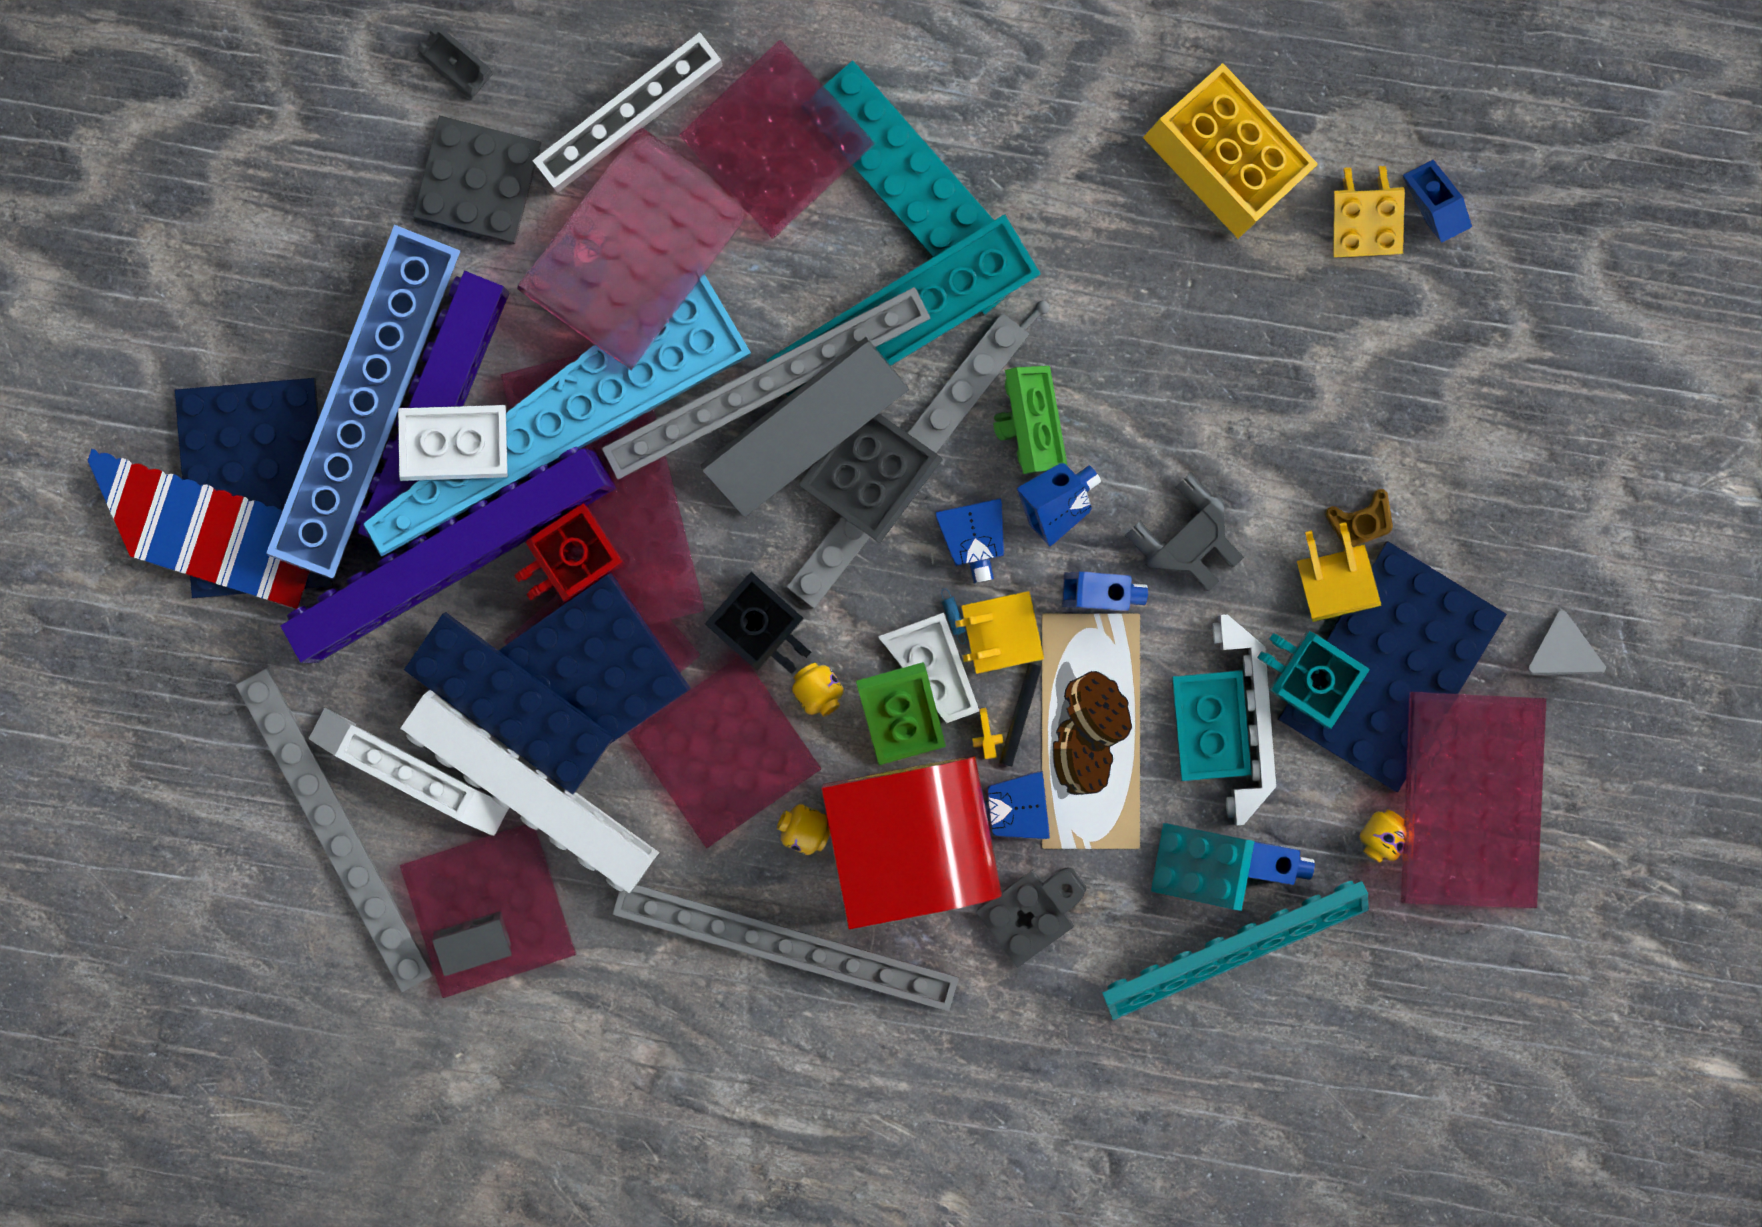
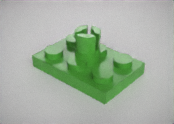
(1032, 419)
(901, 713)

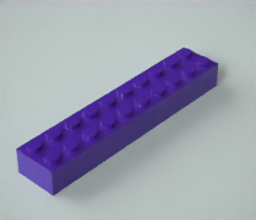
(447, 556)

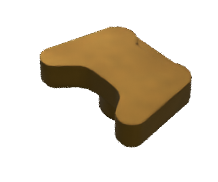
(1366, 523)

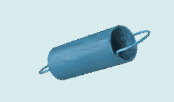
(953, 615)

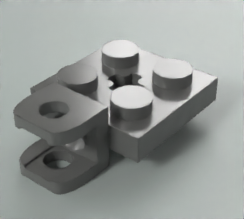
(1044, 900)

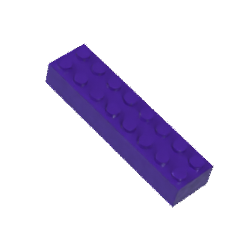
(448, 372)

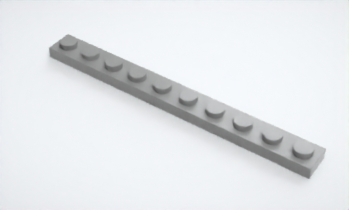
(762, 384)
(931, 430)
(334, 830)
(787, 946)

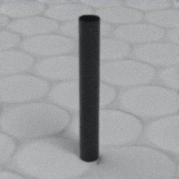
(1020, 714)

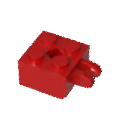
(550, 551)

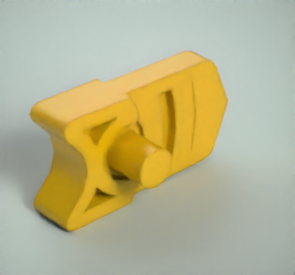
(987, 741)

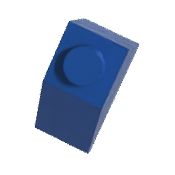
(1438, 201)

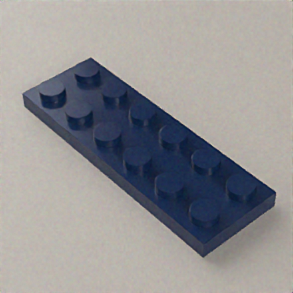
(509, 703)

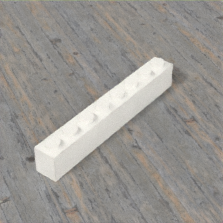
(539, 800)

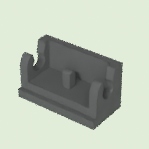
(454, 62)
(472, 943)

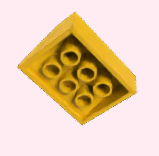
(1230, 150)

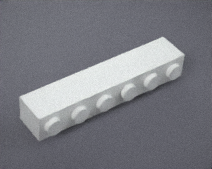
(628, 112)

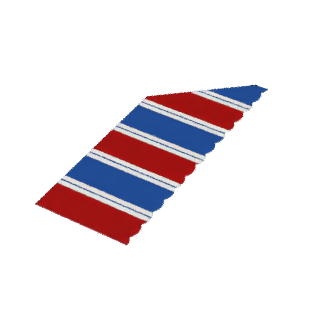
(197, 529)

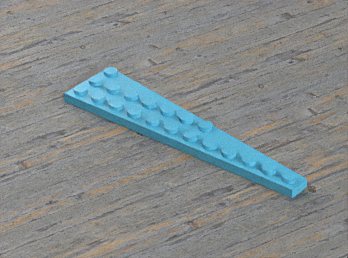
(575, 410)

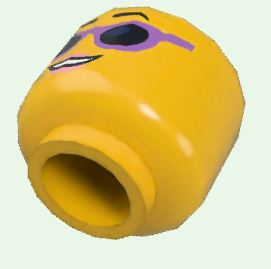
(817, 689)
(804, 829)
(1384, 836)

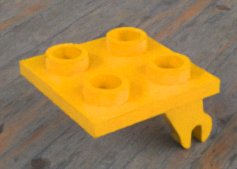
(1368, 220)
(1338, 581)
(1001, 632)

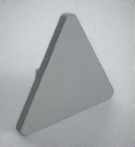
(1565, 651)

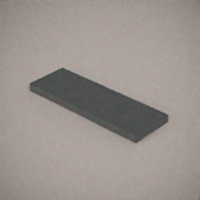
(804, 427)

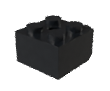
(778, 619)

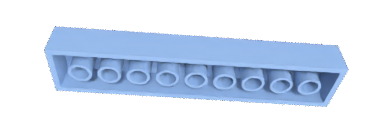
(363, 402)

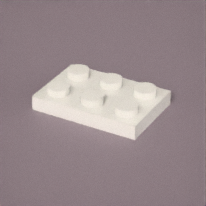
(452, 442)

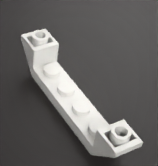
(407, 772)
(1247, 800)

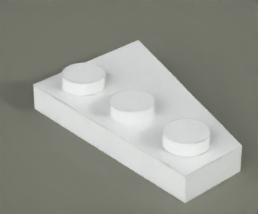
(933, 644)

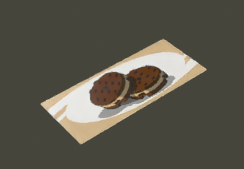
(1091, 730)

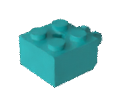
(1294, 681)

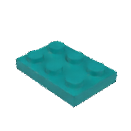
(1211, 725)
(1202, 866)

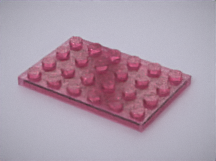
(634, 248)
(1473, 800)

